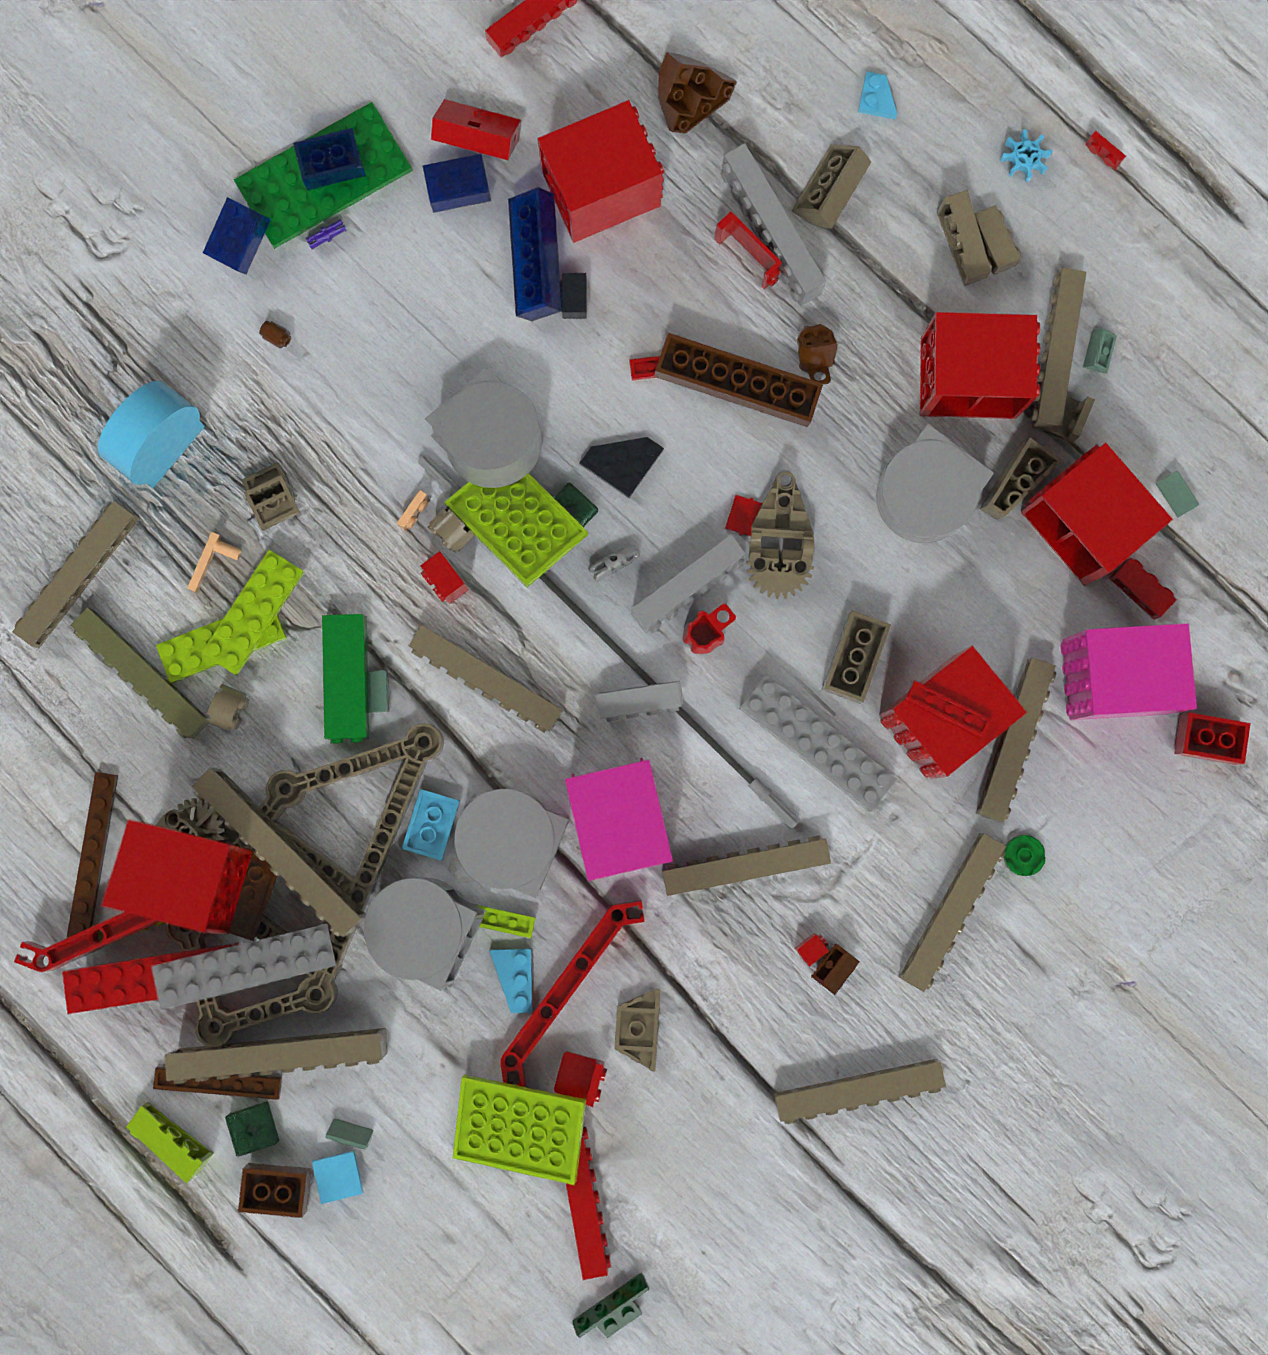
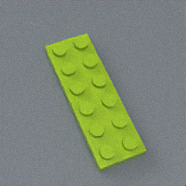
(252, 612)
(183, 655)

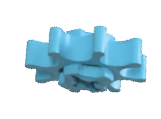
(1024, 155)

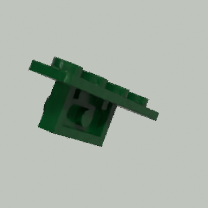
(614, 1310)

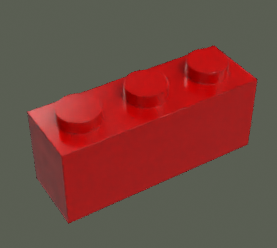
(1143, 588)

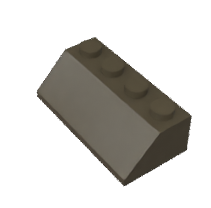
(832, 185)

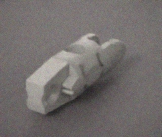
(614, 562)

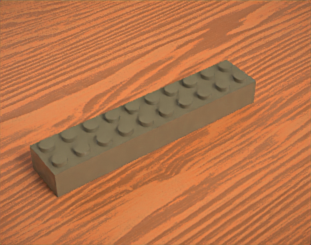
(279, 851)
(276, 1054)

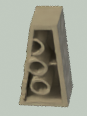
(964, 237)
(1021, 475)

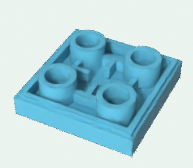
(337, 1177)

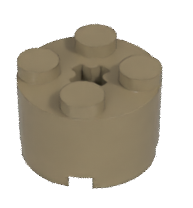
(451, 529)
(226, 708)

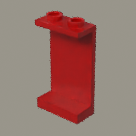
(734, 226)

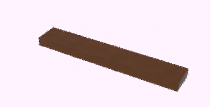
(251, 1086)

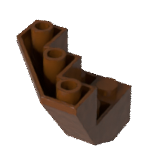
(690, 91)

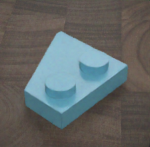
(877, 97)

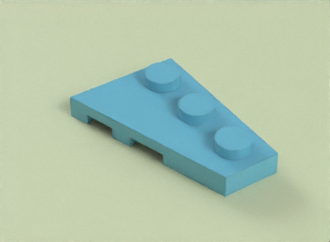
(515, 976)

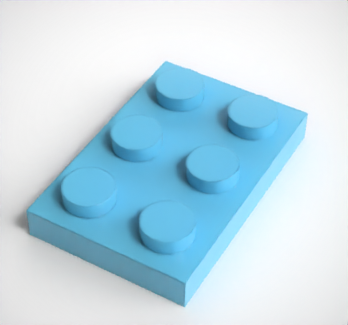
(431, 824)

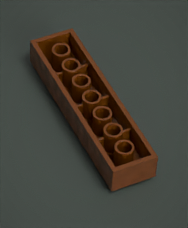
(738, 380)

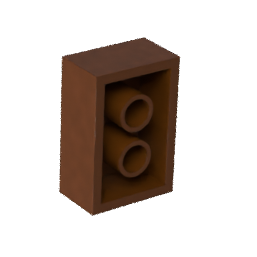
(274, 1190)

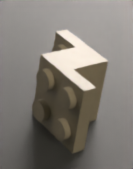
(270, 496)

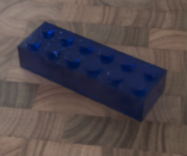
(535, 254)

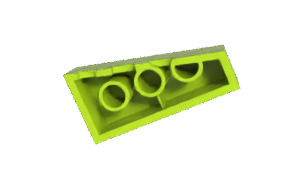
(169, 1142)

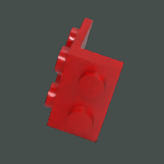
(580, 1077)

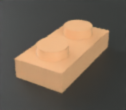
(418, 504)

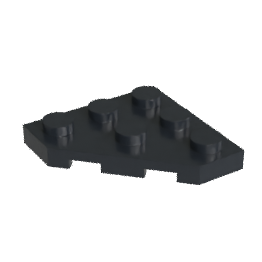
(622, 462)

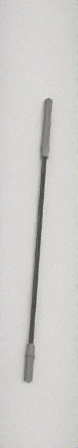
(755, 785)

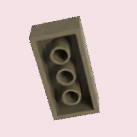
(856, 657)

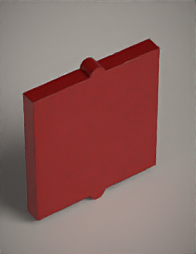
(742, 515)

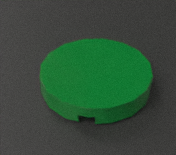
(1024, 855)

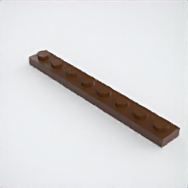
(92, 853)

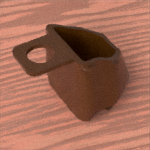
(817, 351)

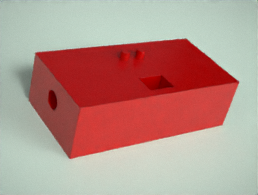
(475, 129)

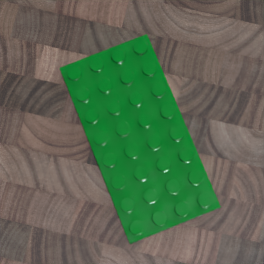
(280, 194)

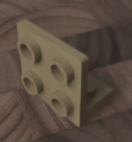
(1074, 418)

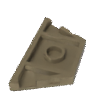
(638, 1028)

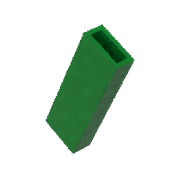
(345, 678)

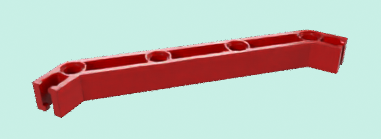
(83, 942)
(564, 988)

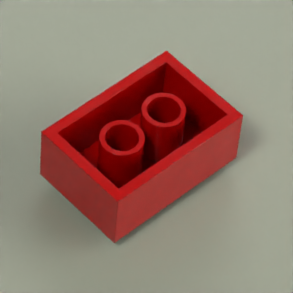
(1212, 738)

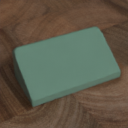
(1100, 350)
(1177, 494)
(378, 691)
(349, 1134)

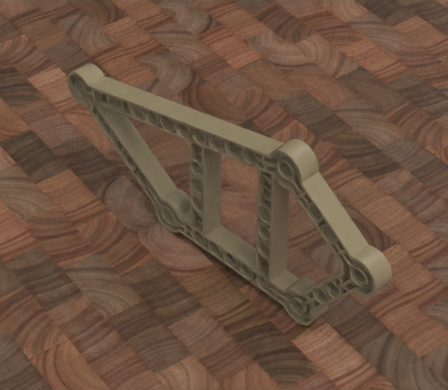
(274, 805)

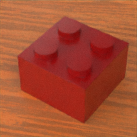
(446, 580)

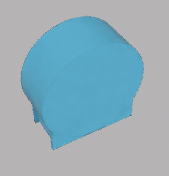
(149, 433)

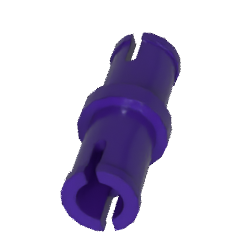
(326, 234)

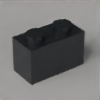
(574, 295)

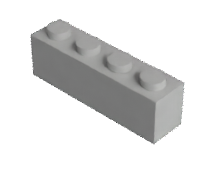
(640, 700)

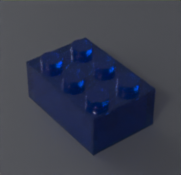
(329, 159)
(456, 183)
(236, 236)

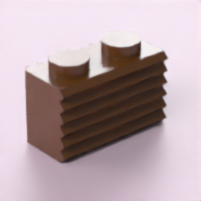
(835, 969)

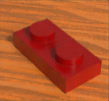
(1105, 150)

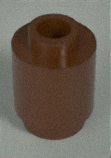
(275, 334)

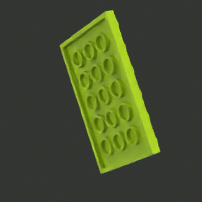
(518, 525)
(519, 1129)

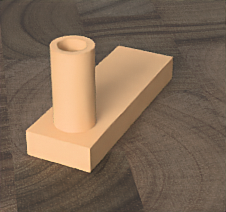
(213, 545)

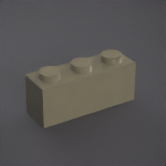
(997, 240)

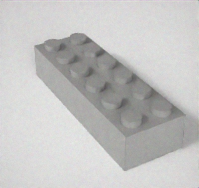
(688, 584)

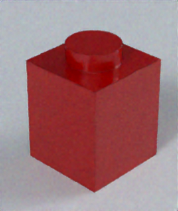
(812, 949)

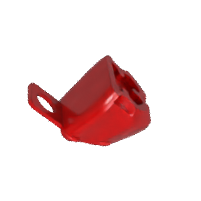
(705, 631)

